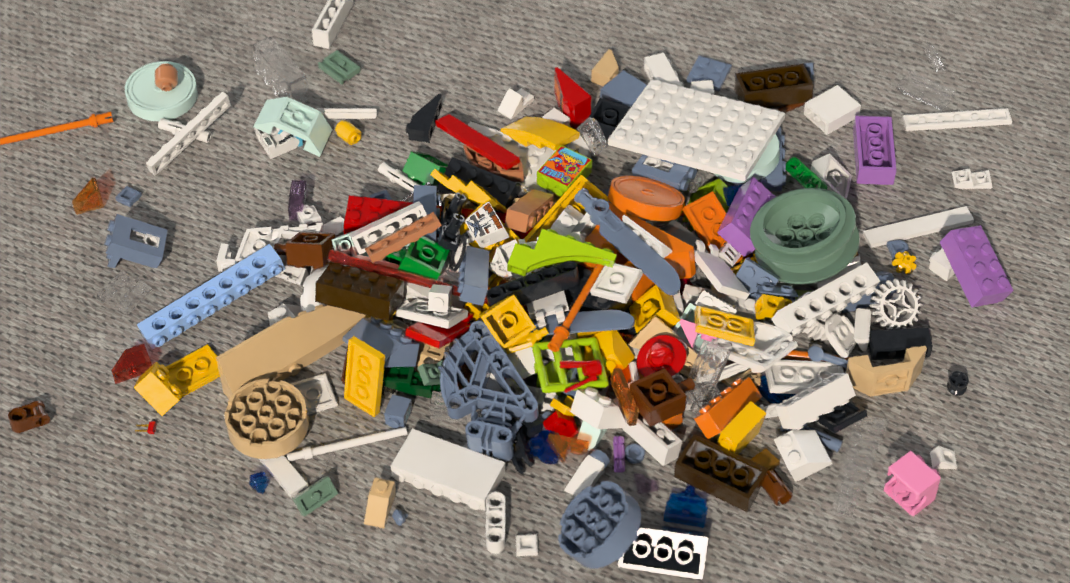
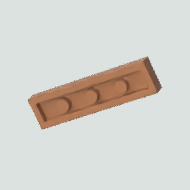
(403, 237)

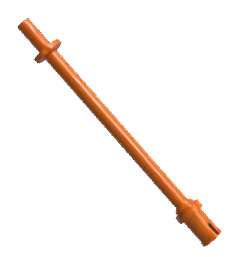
(93, 120)
(561, 332)

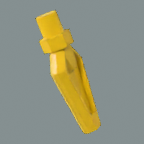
(527, 340)

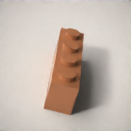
(528, 210)

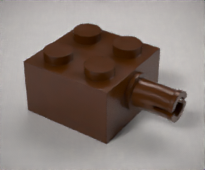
(307, 249)
(660, 396)

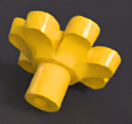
(904, 262)

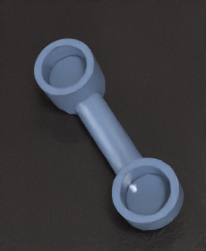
(817, 354)

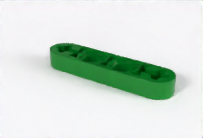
(806, 176)

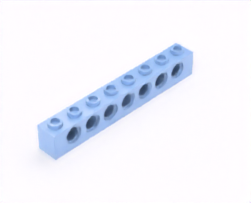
(211, 296)

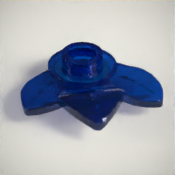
(545, 452)

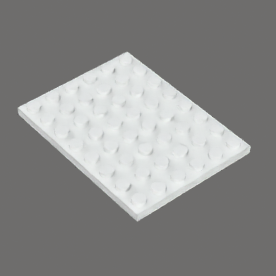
(697, 129)

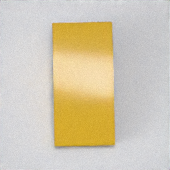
(540, 132)
(472, 190)

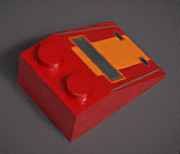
(571, 98)

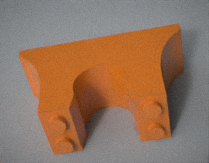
(681, 258)

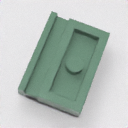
(339, 67)

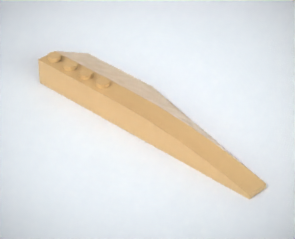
(285, 347)

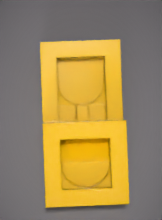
(563, 407)

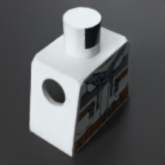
(485, 227)

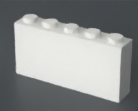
(447, 469)

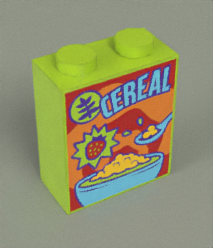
(563, 170)

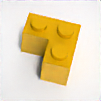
(156, 388)

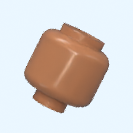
(166, 77)

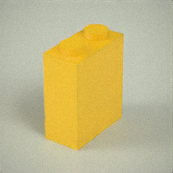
(742, 428)

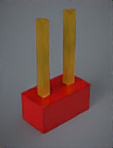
(151, 427)

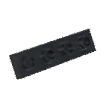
(451, 222)

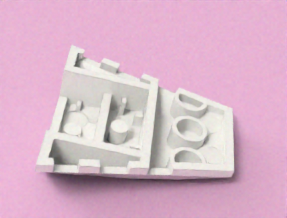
(257, 238)

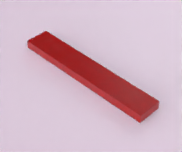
(478, 142)

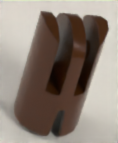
(776, 488)

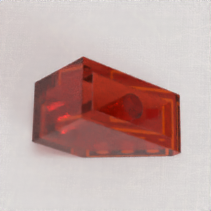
(131, 364)

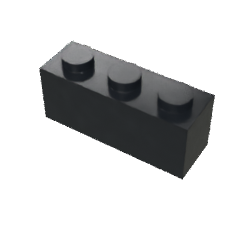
(893, 343)

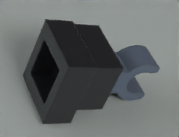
(530, 429)

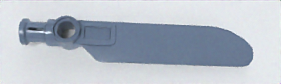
(629, 243)
(590, 321)

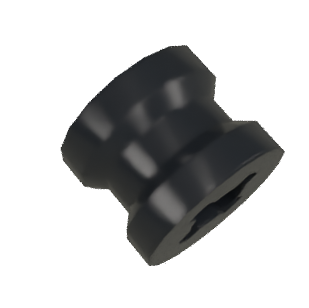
(957, 378)

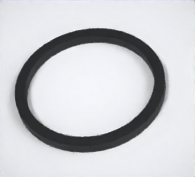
(461, 256)

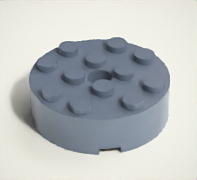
(599, 525)

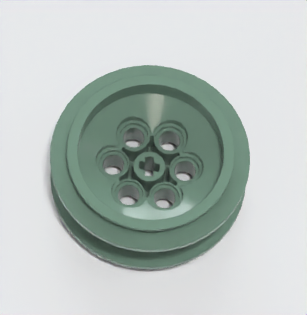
(805, 235)

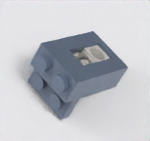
(664, 171)
(134, 242)

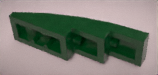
(407, 381)

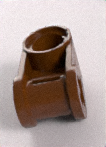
(27, 417)

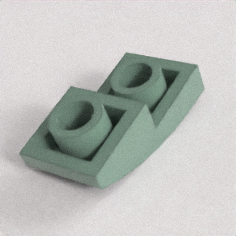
(430, 373)

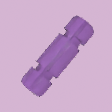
(619, 454)

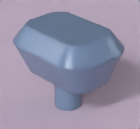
(399, 517)

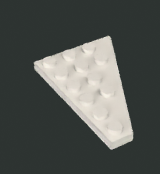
(531, 156)

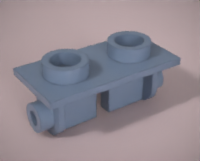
(784, 291)

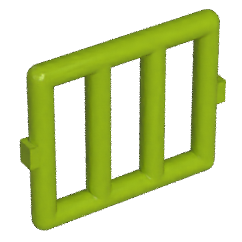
(574, 344)

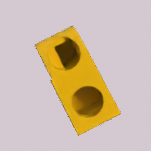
(768, 305)

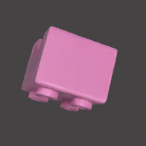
(913, 483)

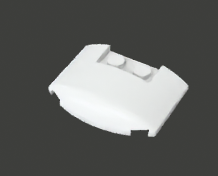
(769, 347)

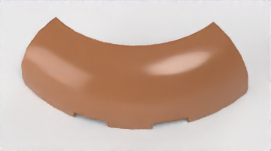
(474, 158)

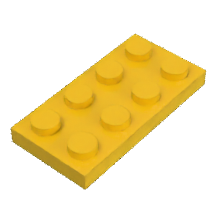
(364, 376)

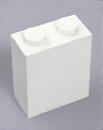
(832, 109)

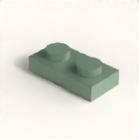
(315, 496)

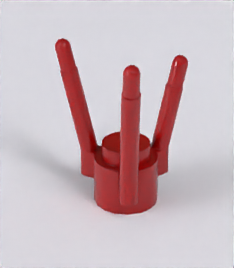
(589, 368)

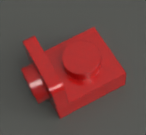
(561, 424)

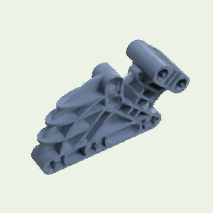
(493, 429)

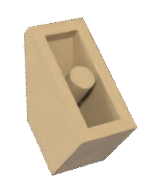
(605, 69)
(379, 502)

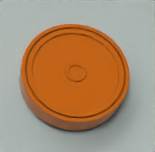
(646, 198)

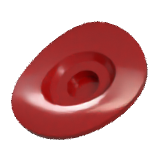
(661, 353)

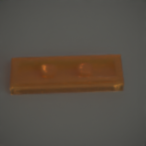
(624, 397)

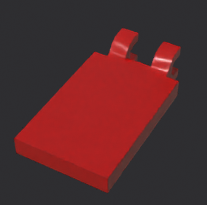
(436, 335)

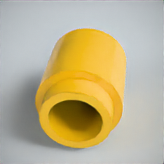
(348, 132)

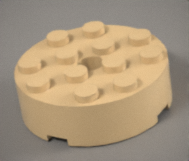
(266, 419)

